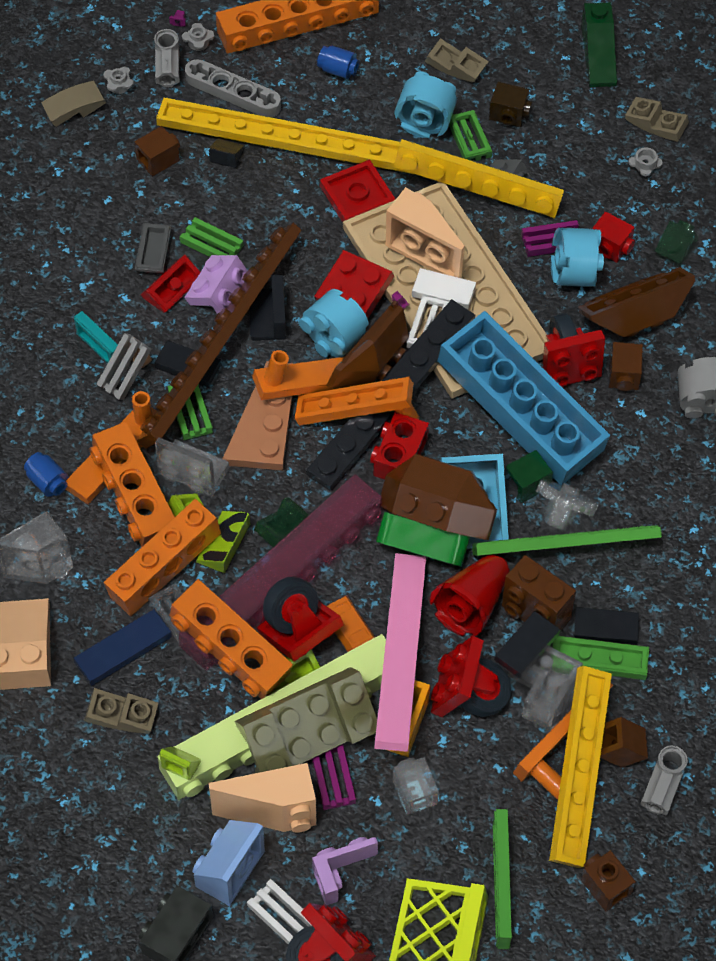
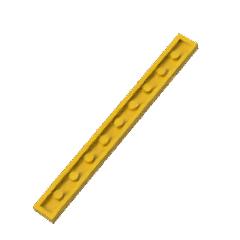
(277, 133)

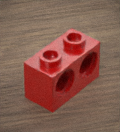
(396, 447)

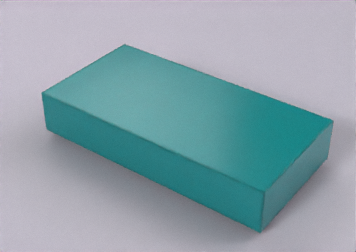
(94, 336)

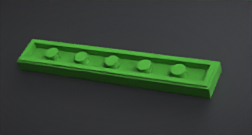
(566, 540)

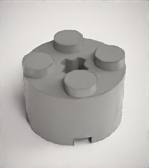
(698, 387)

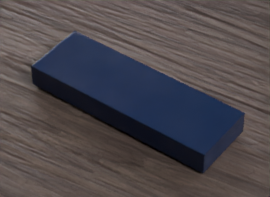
(122, 647)

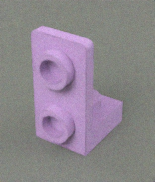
(329, 859)

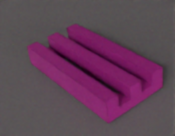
(543, 234)
(339, 801)

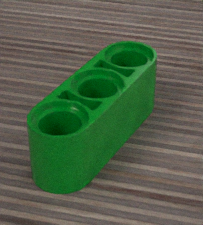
(422, 539)

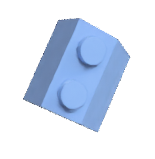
(230, 860)

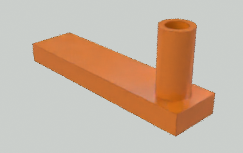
(293, 379)
(356, 401)
(87, 479)
(534, 761)

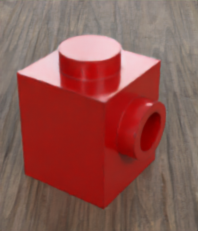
(615, 236)

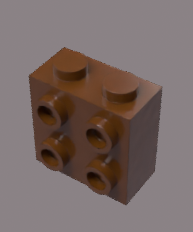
(535, 589)

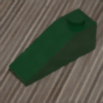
(599, 44)

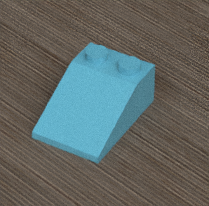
(490, 473)

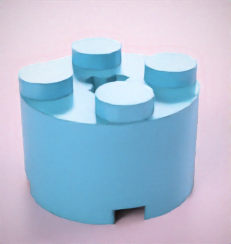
(426, 105)
(576, 257)
(334, 324)

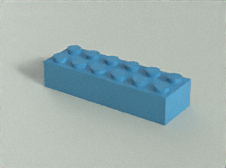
(523, 397)

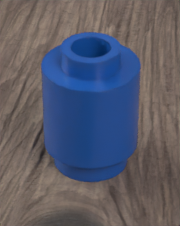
(338, 61)
(46, 474)

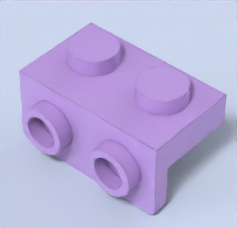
(217, 282)

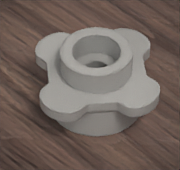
(198, 37)
(118, 80)
(645, 155)

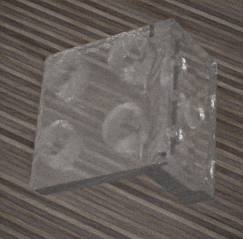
(190, 466)

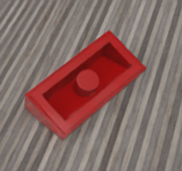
(171, 284)

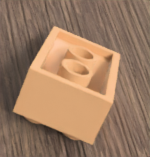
(423, 235)
(25, 644)
(273, 798)

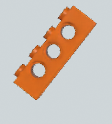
(120, 443)
(162, 557)
(201, 601)

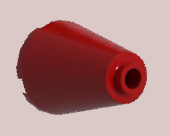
(470, 596)

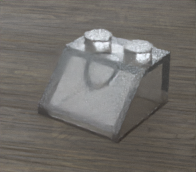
(35, 551)

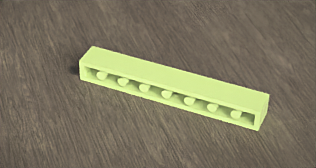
(224, 747)

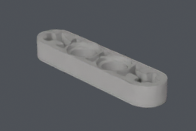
(230, 91)

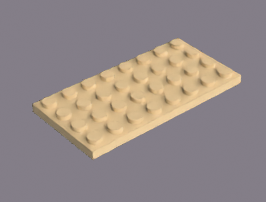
(493, 287)

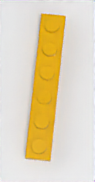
(478, 178)
(580, 767)

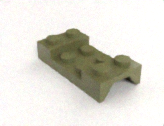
(309, 722)

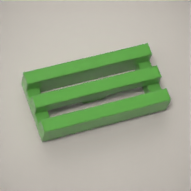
(475, 152)
(213, 236)
(197, 431)

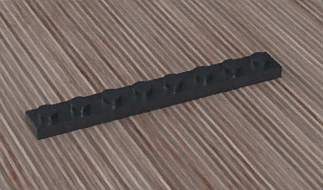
(362, 430)

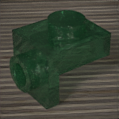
(676, 241)
(281, 523)

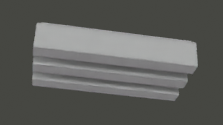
(114, 362)

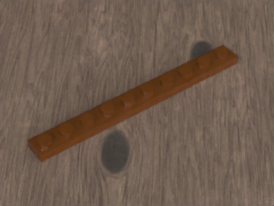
(215, 338)

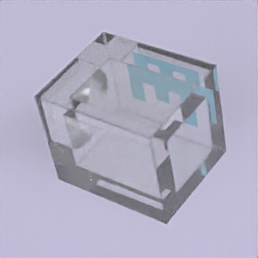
(415, 785)

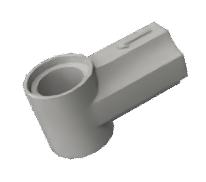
(167, 58)
(664, 781)

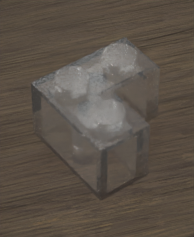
(551, 686)

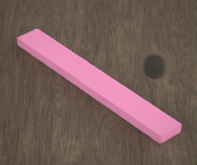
(400, 653)

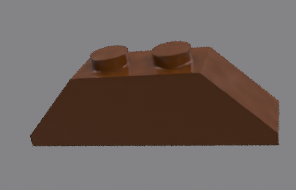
(640, 303)
(374, 351)
(439, 497)

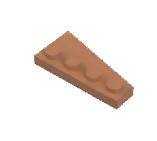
(261, 433)

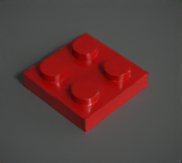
(356, 190)
(357, 280)

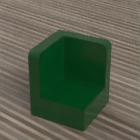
(528, 473)

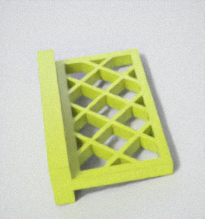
(468, 930)

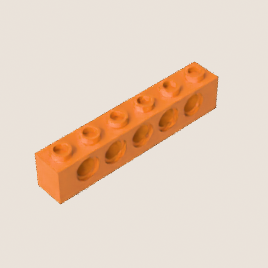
(278, 19)

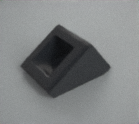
(226, 152)

